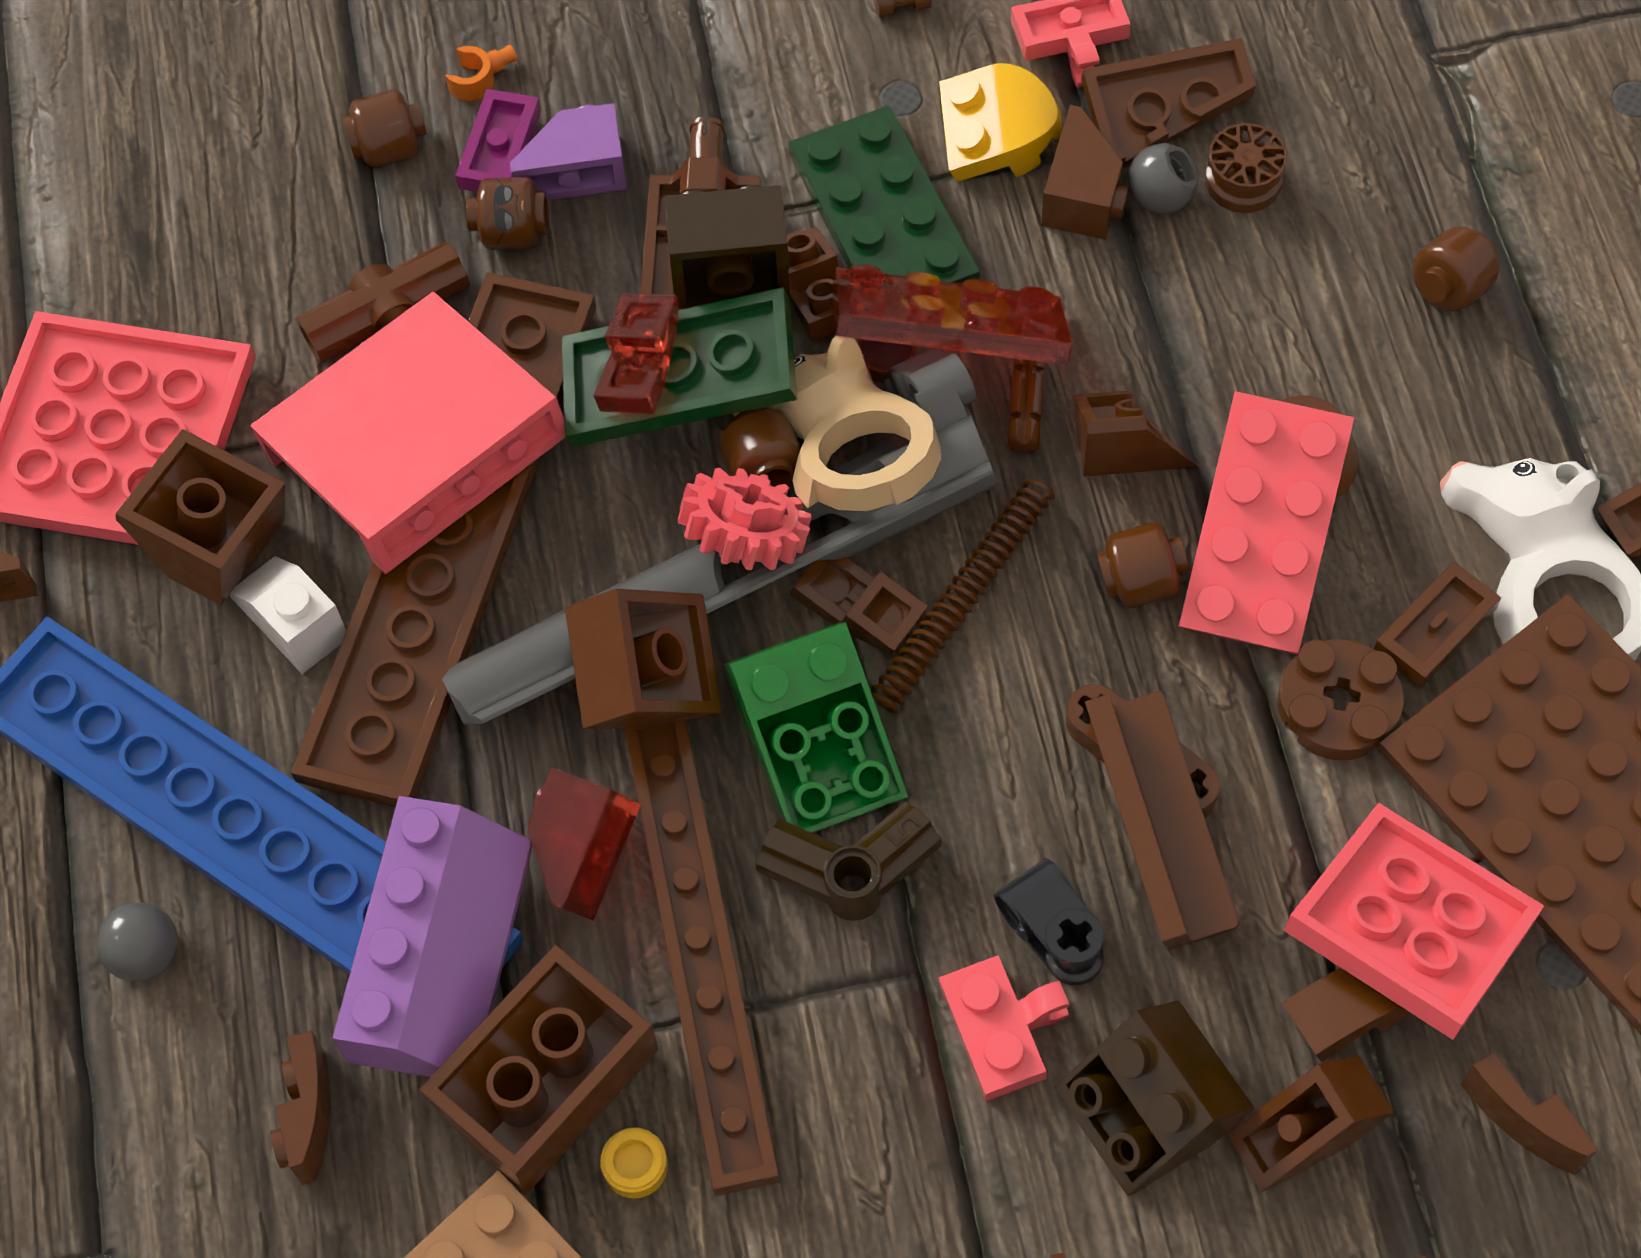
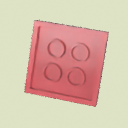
(1414, 920)

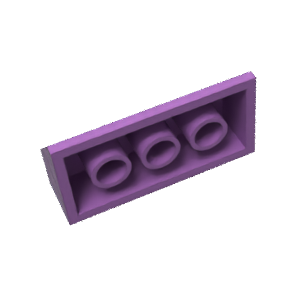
(431, 937)

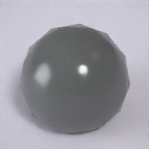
(1163, 178)
(137, 942)

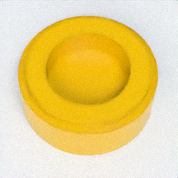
(634, 1163)

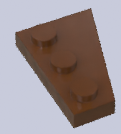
(1165, 94)

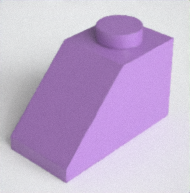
(575, 154)

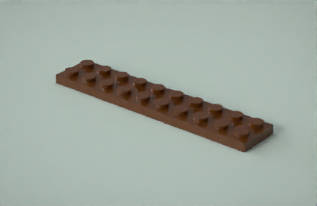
(422, 617)

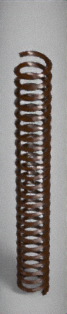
(915, 666)

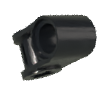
(1049, 914)

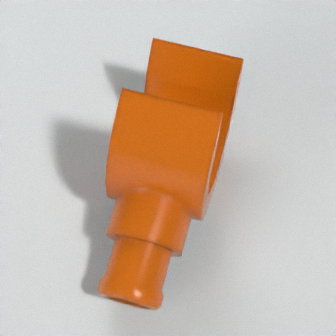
(487, 63)

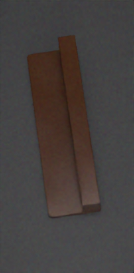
(1163, 819)

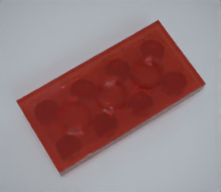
(950, 314)

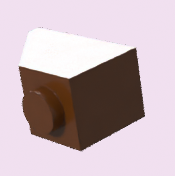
(1083, 181)
(1310, 1121)

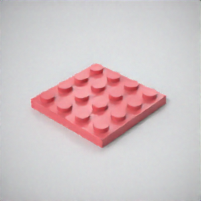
(98, 410)

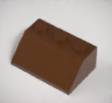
(541, 1068)

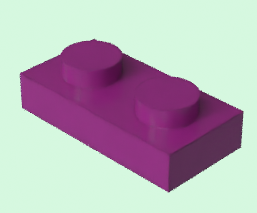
(498, 135)

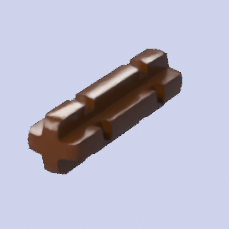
(1026, 406)

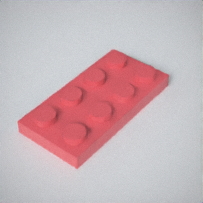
(1266, 522)

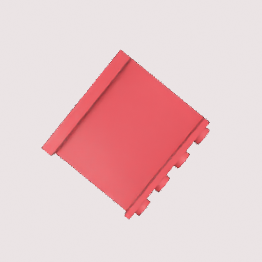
(412, 429)

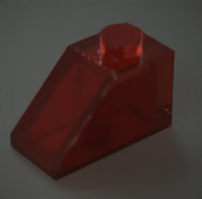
(579, 839)

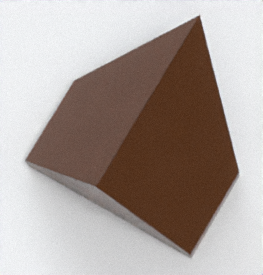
(1120, 438)

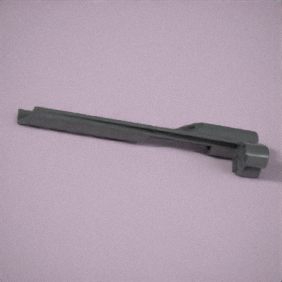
(937, 383)

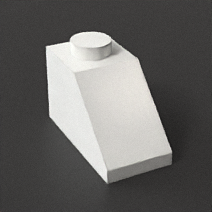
(291, 612)

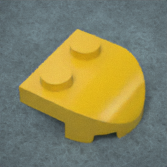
(997, 120)

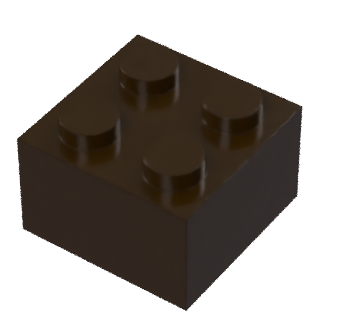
(726, 243)

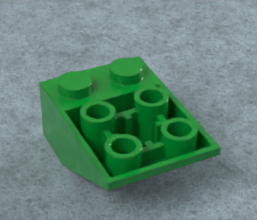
(816, 728)

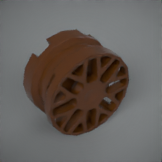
(1260, 168)

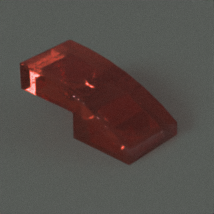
(640, 355)

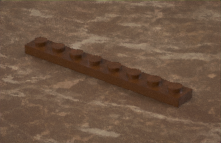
(701, 960)

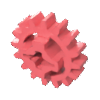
(744, 519)

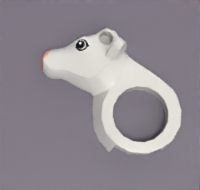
(1549, 530)

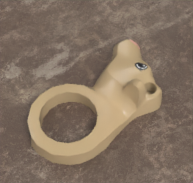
(840, 404)

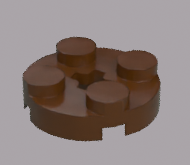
(1345, 665)

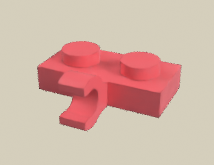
(1069, 27)
(998, 1026)

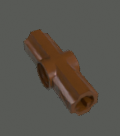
(379, 297)

